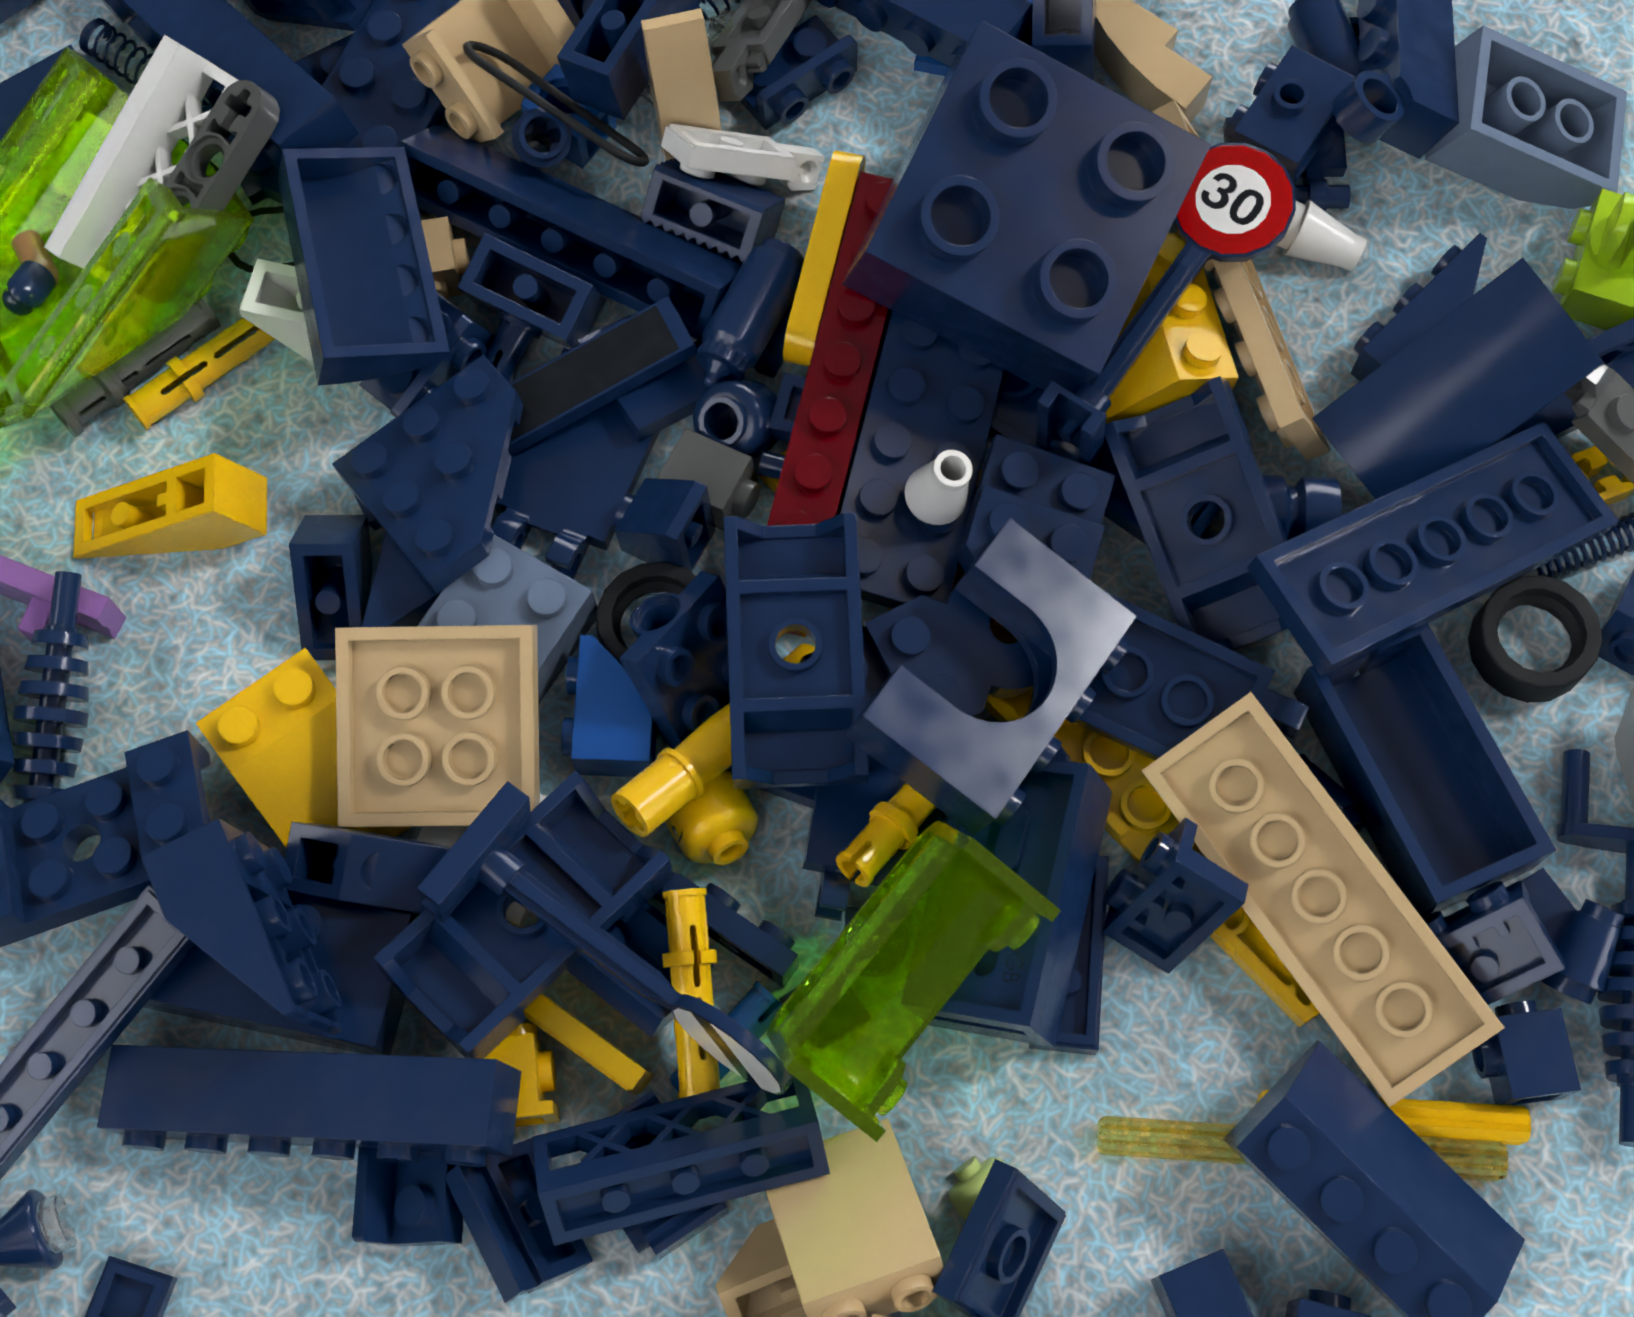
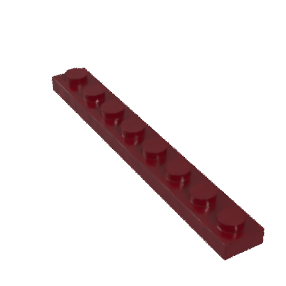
(834, 384)

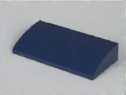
(361, 262)
(1460, 384)

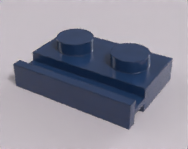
(510, 1225)

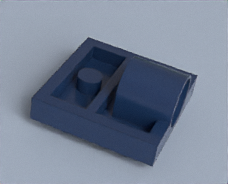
(681, 656)

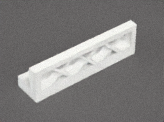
(138, 146)

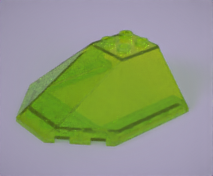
(138, 278)

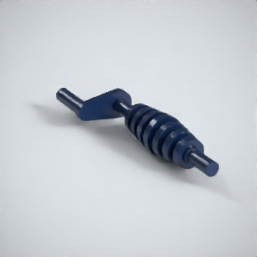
(53, 692)
(1620, 988)

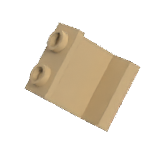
(472, 97)
(859, 1232)

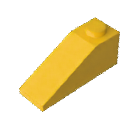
(179, 509)

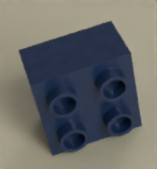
(1026, 212)

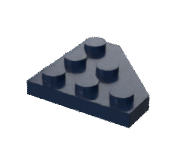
(440, 471)

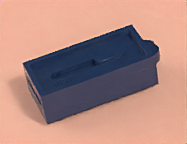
(1055, 849)

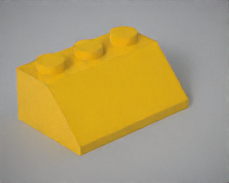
(1182, 352)

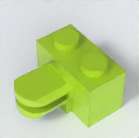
(1600, 277)

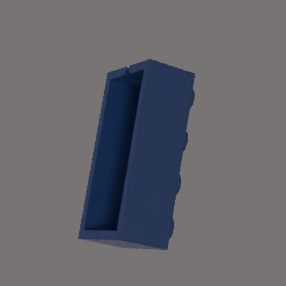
(1424, 772)

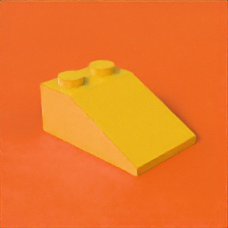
(283, 745)

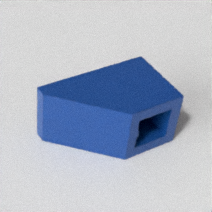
(610, 722)

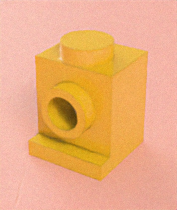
(538, 1075)

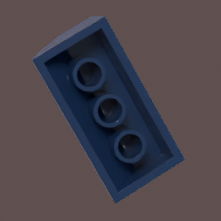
(1377, 1191)

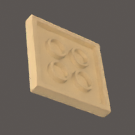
(434, 722)

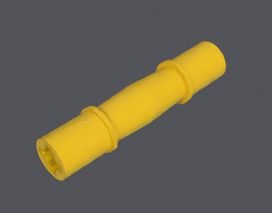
(682, 771)

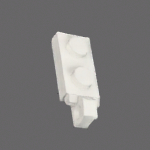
(743, 156)

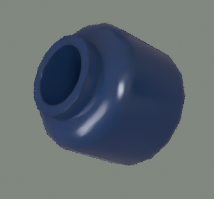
(737, 415)

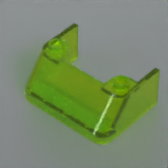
(898, 969)

